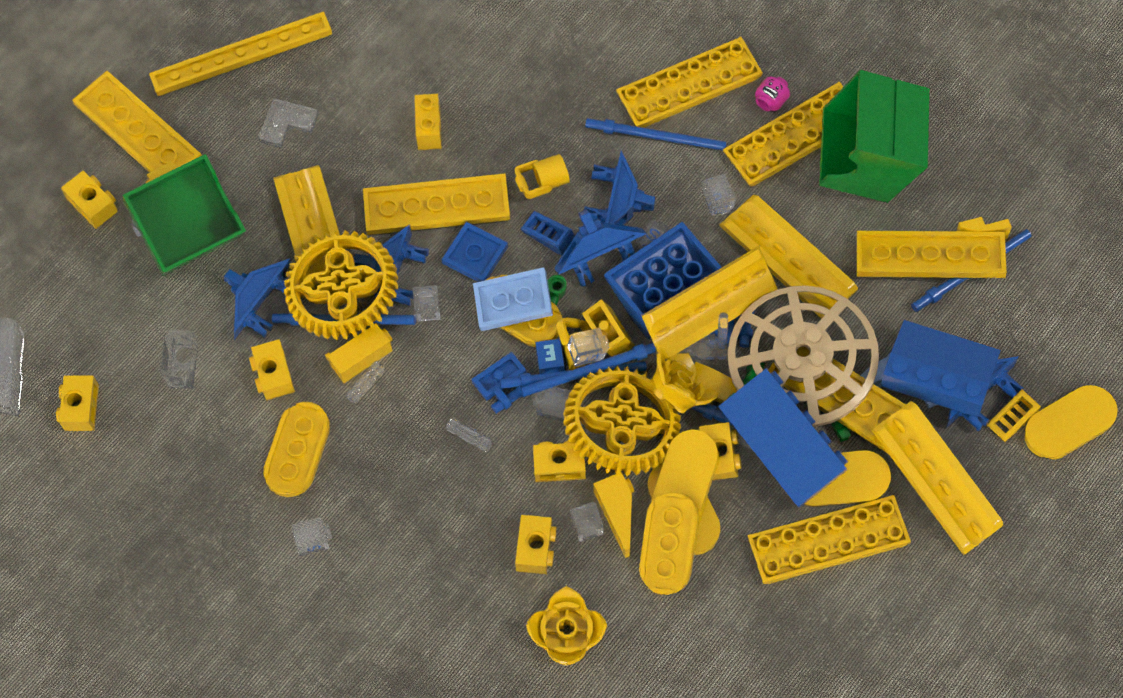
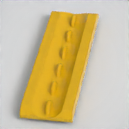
(689, 83)
(781, 140)
(306, 210)
(787, 252)
(696, 309)
(938, 477)
(829, 540)

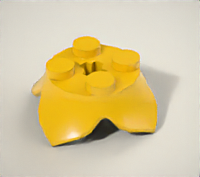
(677, 384)
(564, 609)

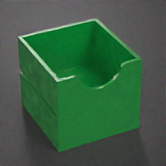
(874, 136)
(183, 215)

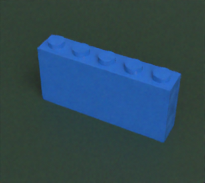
(784, 437)

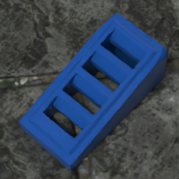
(561, 239)

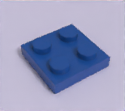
(474, 253)

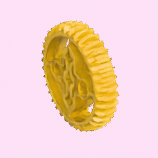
(341, 285)
(620, 421)

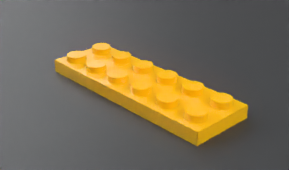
(133, 124)
(436, 204)
(931, 254)
(871, 411)

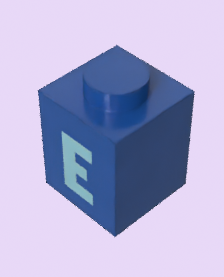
(549, 356)

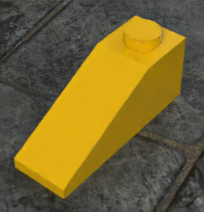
(616, 503)

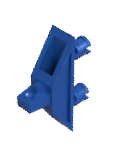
(625, 194)
(594, 240)
(399, 249)
(252, 291)
(1003, 380)

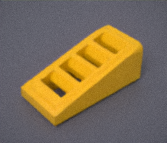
(1013, 403)

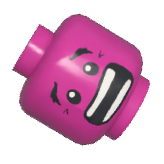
(772, 93)

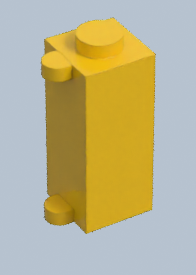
(360, 353)

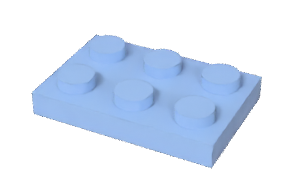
(512, 299)

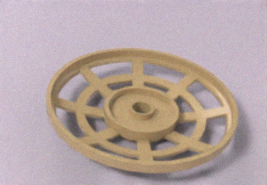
(816, 340)

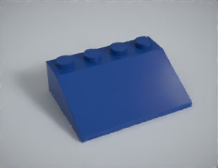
(660, 272)
(940, 368)

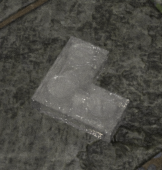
(283, 116)

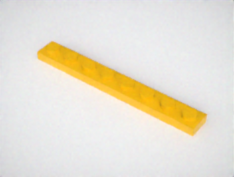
(240, 53)

